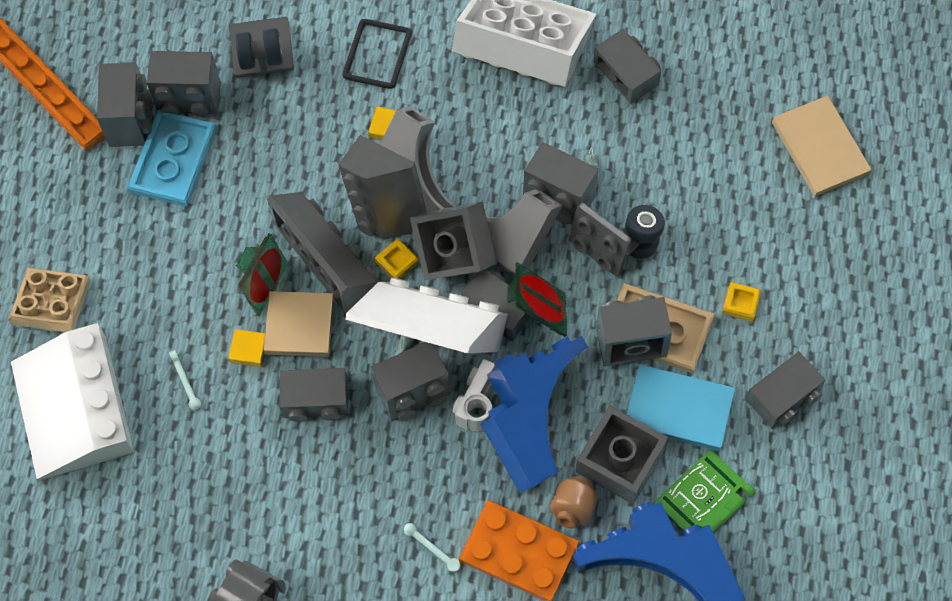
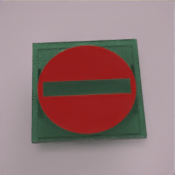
(262, 271)
(538, 299)

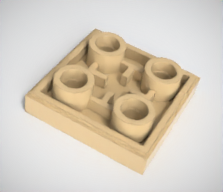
(49, 300)
(299, 324)

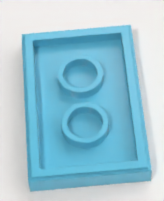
(172, 158)
(681, 406)

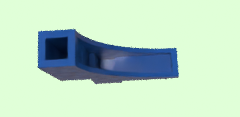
(520, 422)
(653, 544)

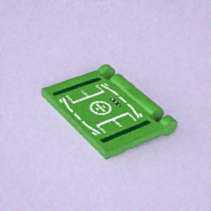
(705, 494)

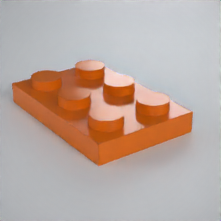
(519, 551)

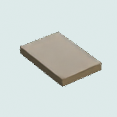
(821, 146)
(687, 325)

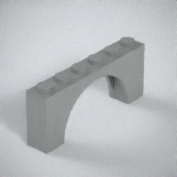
(514, 235)

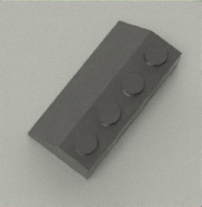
(381, 189)
(321, 248)

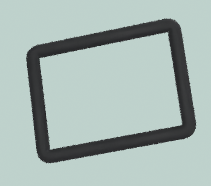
(392, 84)

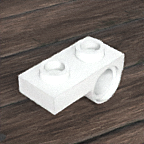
(474, 398)

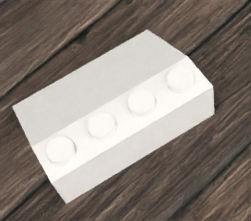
(524, 36)
(431, 317)
(71, 403)

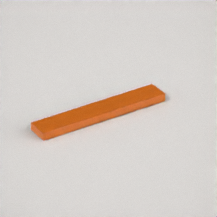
(48, 89)

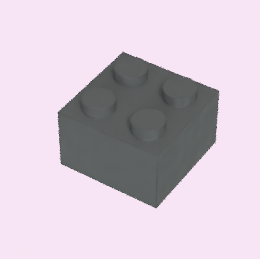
(184, 82)
(123, 104)
(561, 178)
(453, 241)
(633, 330)
(411, 381)
(621, 454)

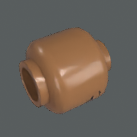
(574, 502)

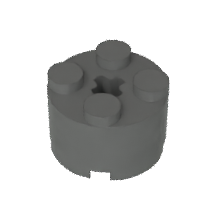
(248, 583)

